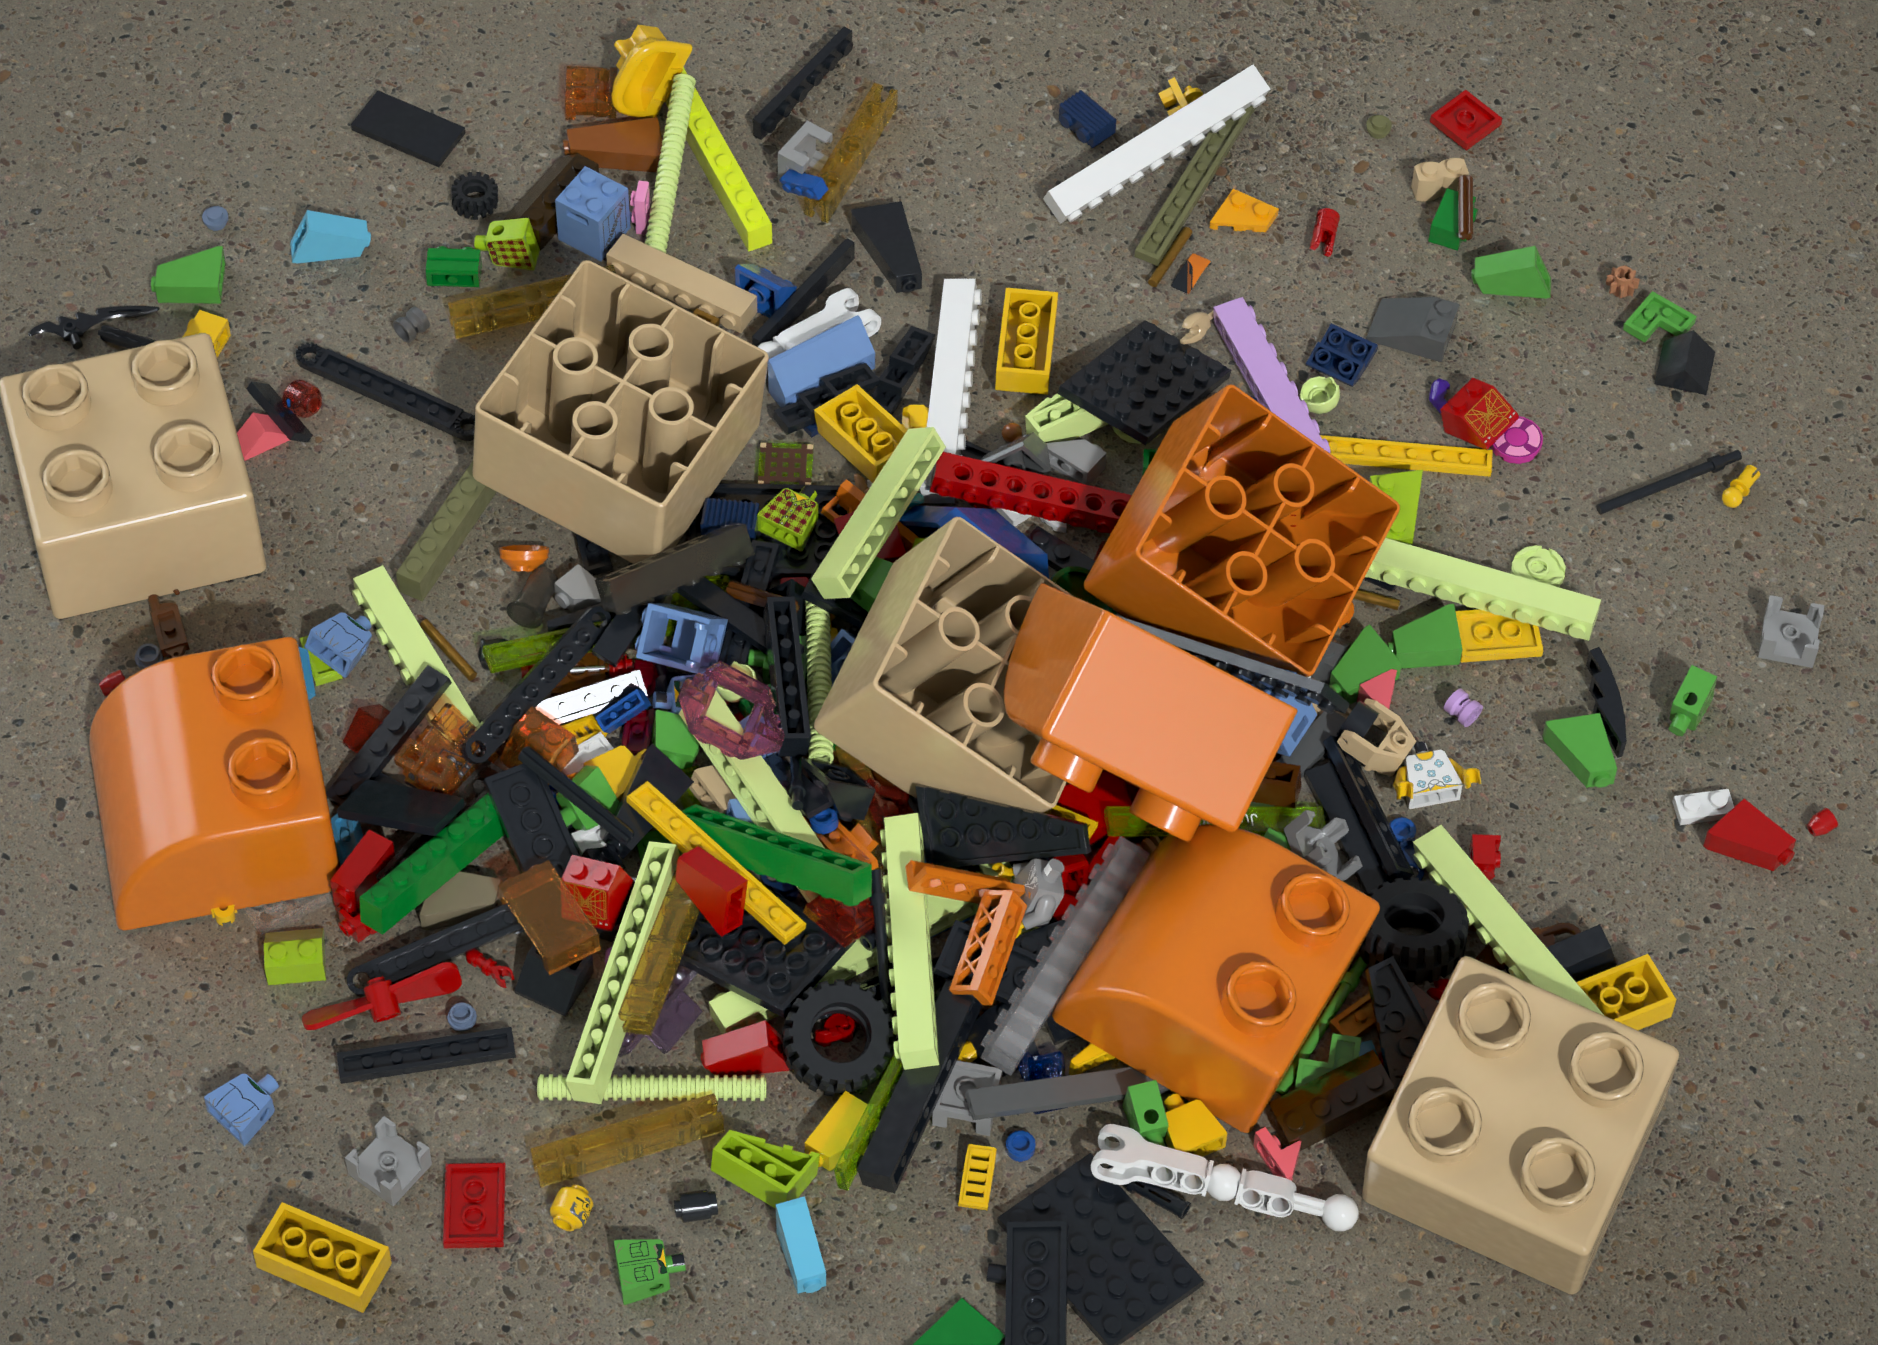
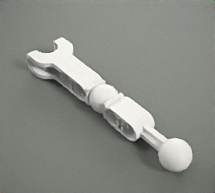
(833, 314)
(1189, 1173)

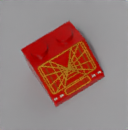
(1478, 414)
(598, 889)

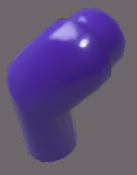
(1438, 392)

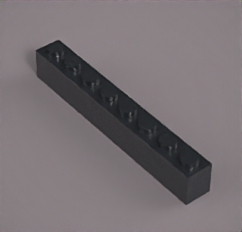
(916, 1095)

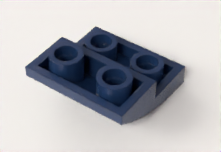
(1342, 355)

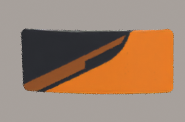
(1190, 273)

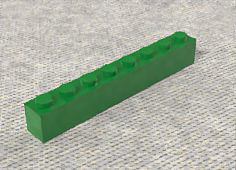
(787, 857)
(431, 866)

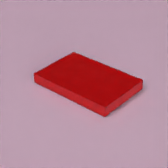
(474, 1205)

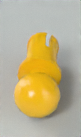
(1740, 487)

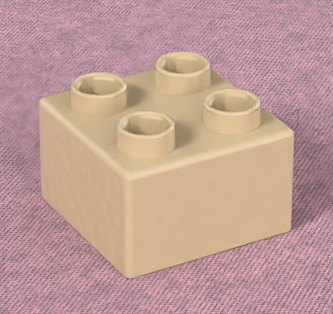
(618, 414)
(132, 475)
(1518, 1124)

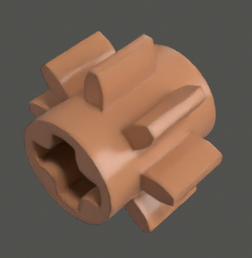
(1622, 281)

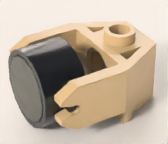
(1392, 749)

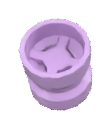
(1463, 707)

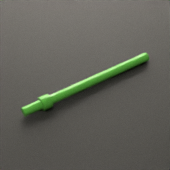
(1347, 984)

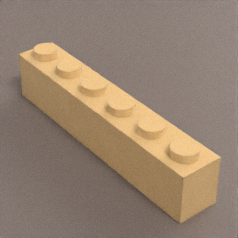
(682, 283)

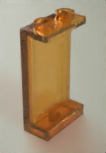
(550, 916)

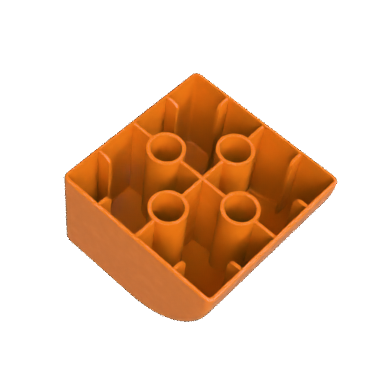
(1213, 540)
(1141, 711)
(211, 786)
(1218, 968)

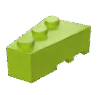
(1405, 489)
(762, 1168)

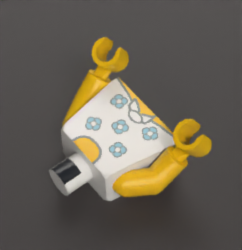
(1431, 778)

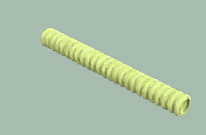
(670, 162)
(818, 676)
(662, 1087)

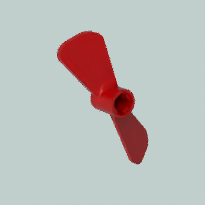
(384, 997)

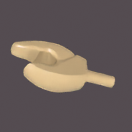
(1198, 325)

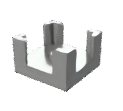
(801, 151)
(1790, 635)
(1318, 844)
(953, 1099)
(389, 1163)

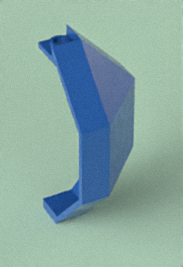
(986, 521)

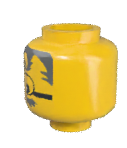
(571, 1208)

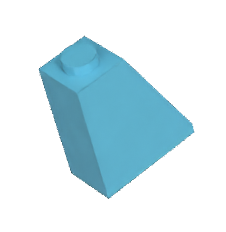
(328, 238)
(800, 1245)

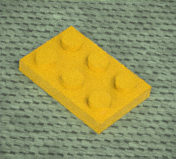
(1496, 637)

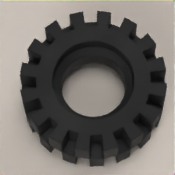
(474, 206)

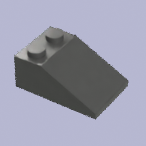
(1415, 325)

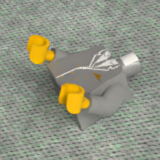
(1042, 888)

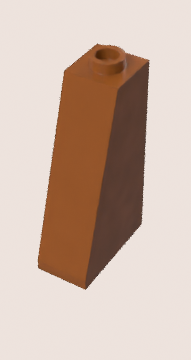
(618, 145)

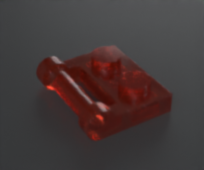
(883, 808)

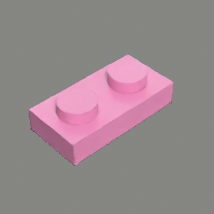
(641, 201)

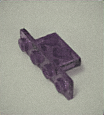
(674, 1019)

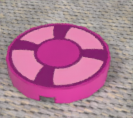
(1519, 442)

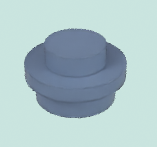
(215, 218)
(148, 655)
(462, 1017)

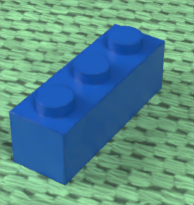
(803, 184)
(623, 711)

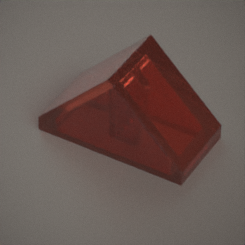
(364, 725)

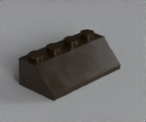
(540, 200)
(1334, 1100)

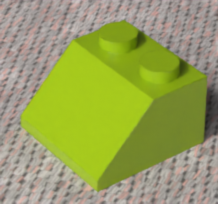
(294, 956)

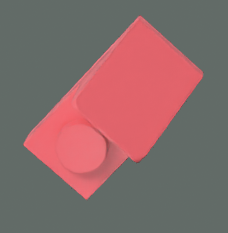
(1279, 1161)

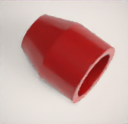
(111, 681)
(1822, 823)

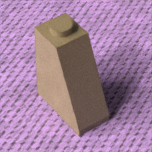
(459, 900)

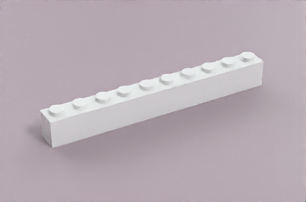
(1156, 144)
(952, 370)

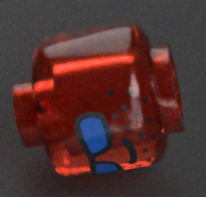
(302, 398)

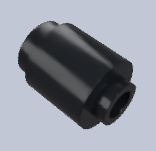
(696, 1205)

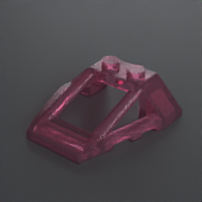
(756, 738)

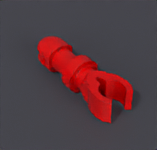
(489, 967)

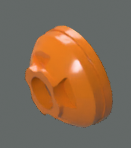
(524, 556)

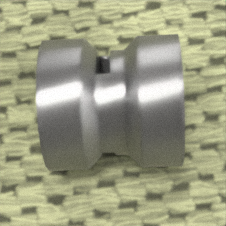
(411, 324)

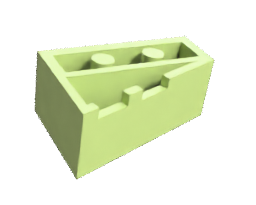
(1060, 420)

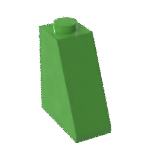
(1513, 274)
(191, 278)
(1428, 640)
(1362, 662)
(1583, 748)

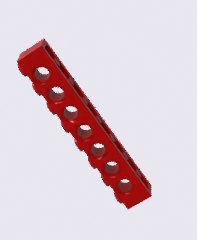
(1057, 501)

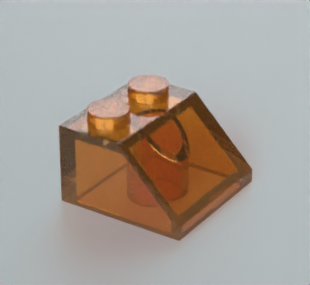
(544, 737)

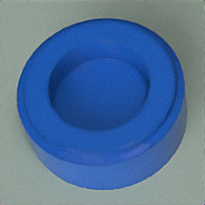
(824, 822)
(1403, 828)
(1020, 1146)

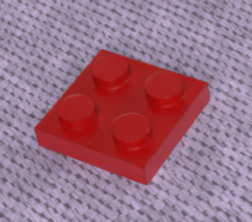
(1466, 120)

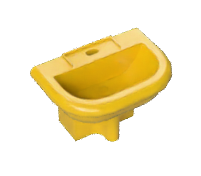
(646, 71)

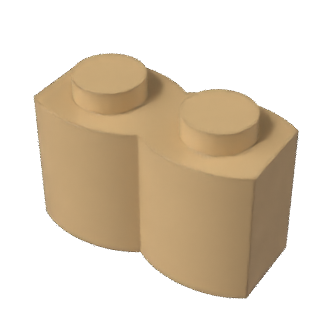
(1433, 178)

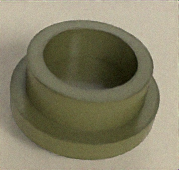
(1378, 126)

